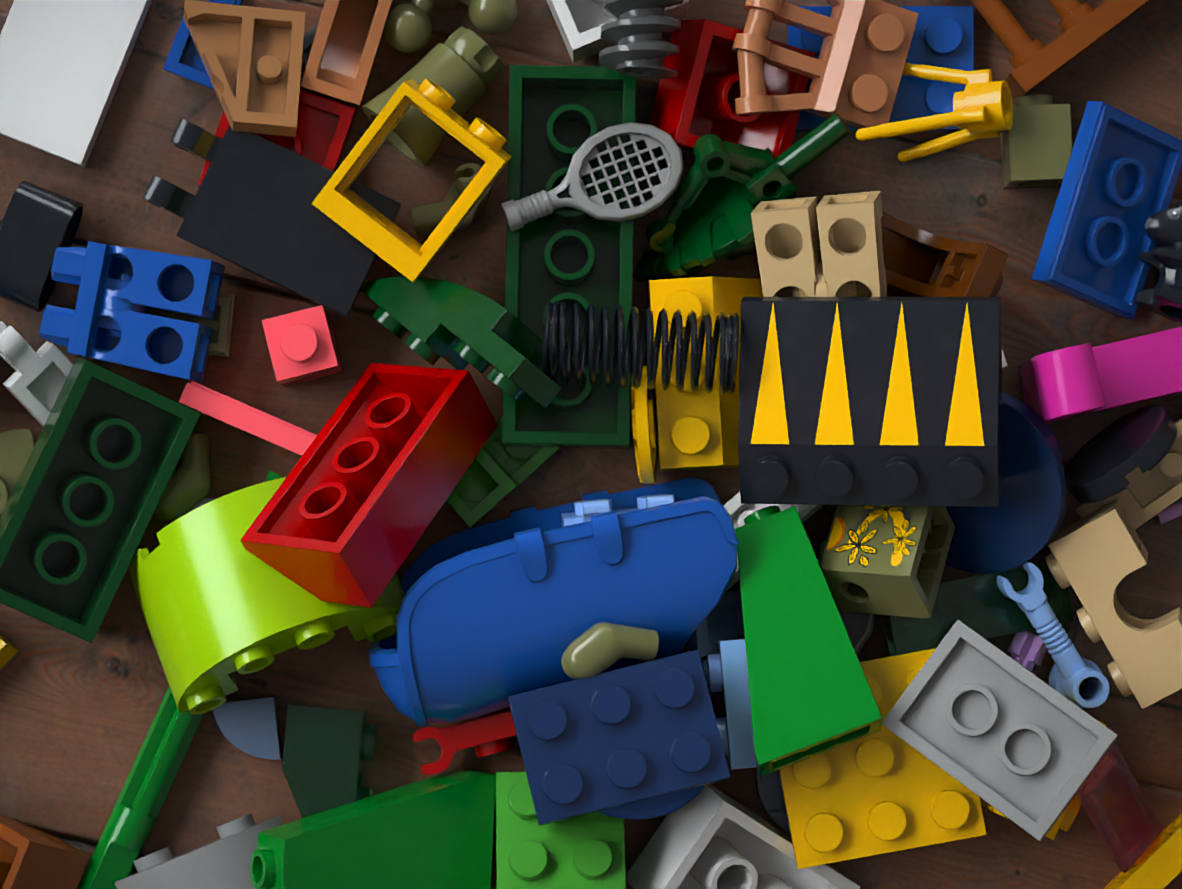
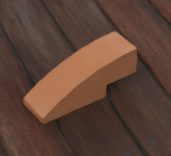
(345, 48)

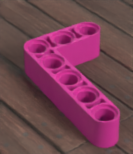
(1102, 377)

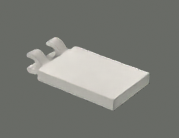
(63, 70)

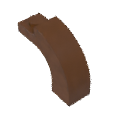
(937, 266)

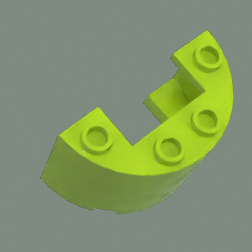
(227, 610)

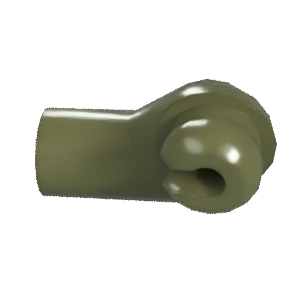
(429, 216)
(189, 482)

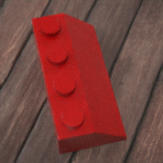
(372, 481)

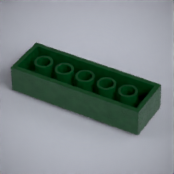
(568, 251)

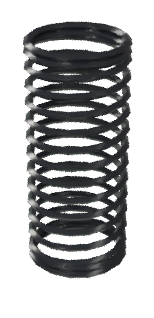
(556, 336)

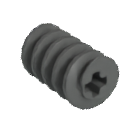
(638, 37)

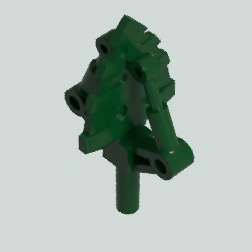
(717, 200)

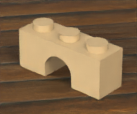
(1093, 560)

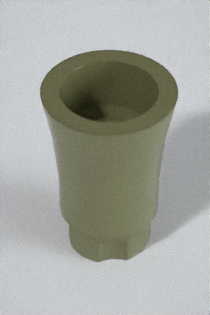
(459, 67)

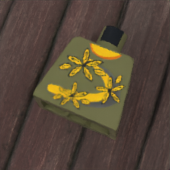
(886, 558)

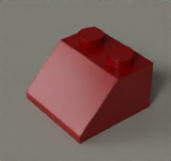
(706, 89)

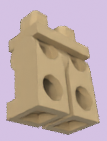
(848, 244)

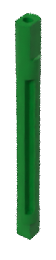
(143, 792)

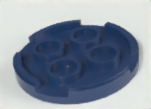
(1029, 504)

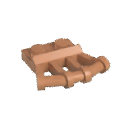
(856, 65)

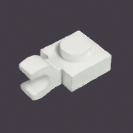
(36, 375)

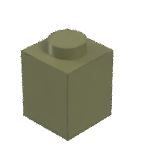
(1038, 143)

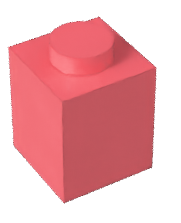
(302, 345)

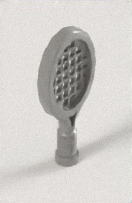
(544, 202)

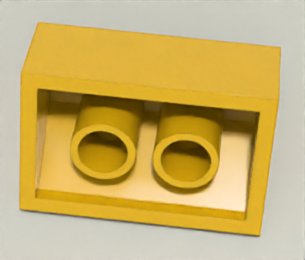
(697, 427)

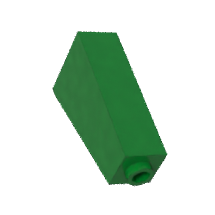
(798, 654)
(404, 838)

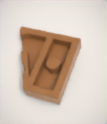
(251, 62)

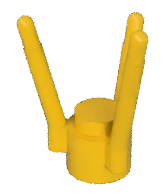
(979, 110)

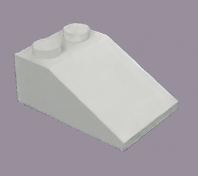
(724, 846)

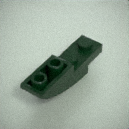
(463, 330)

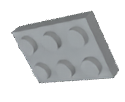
(999, 730)

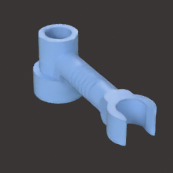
(1069, 666)

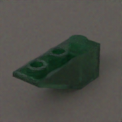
(327, 755)

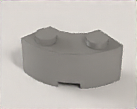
(211, 866)

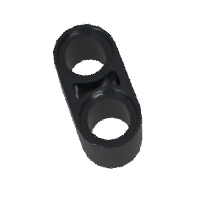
(29, 235)

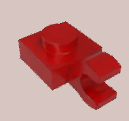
(486, 733)

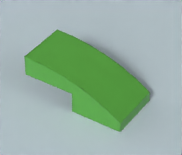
(494, 476)

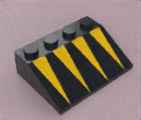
(871, 401)

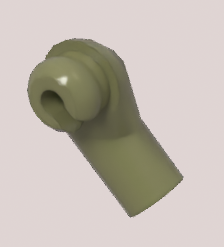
(605, 645)

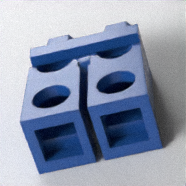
(114, 304)

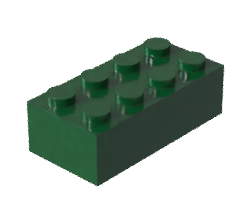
(88, 497)

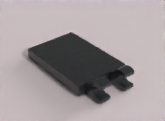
(261, 216)

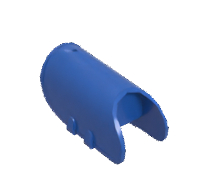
(509, 596)

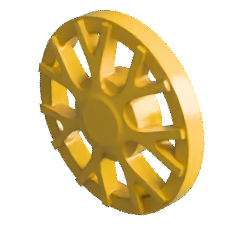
(644, 430)

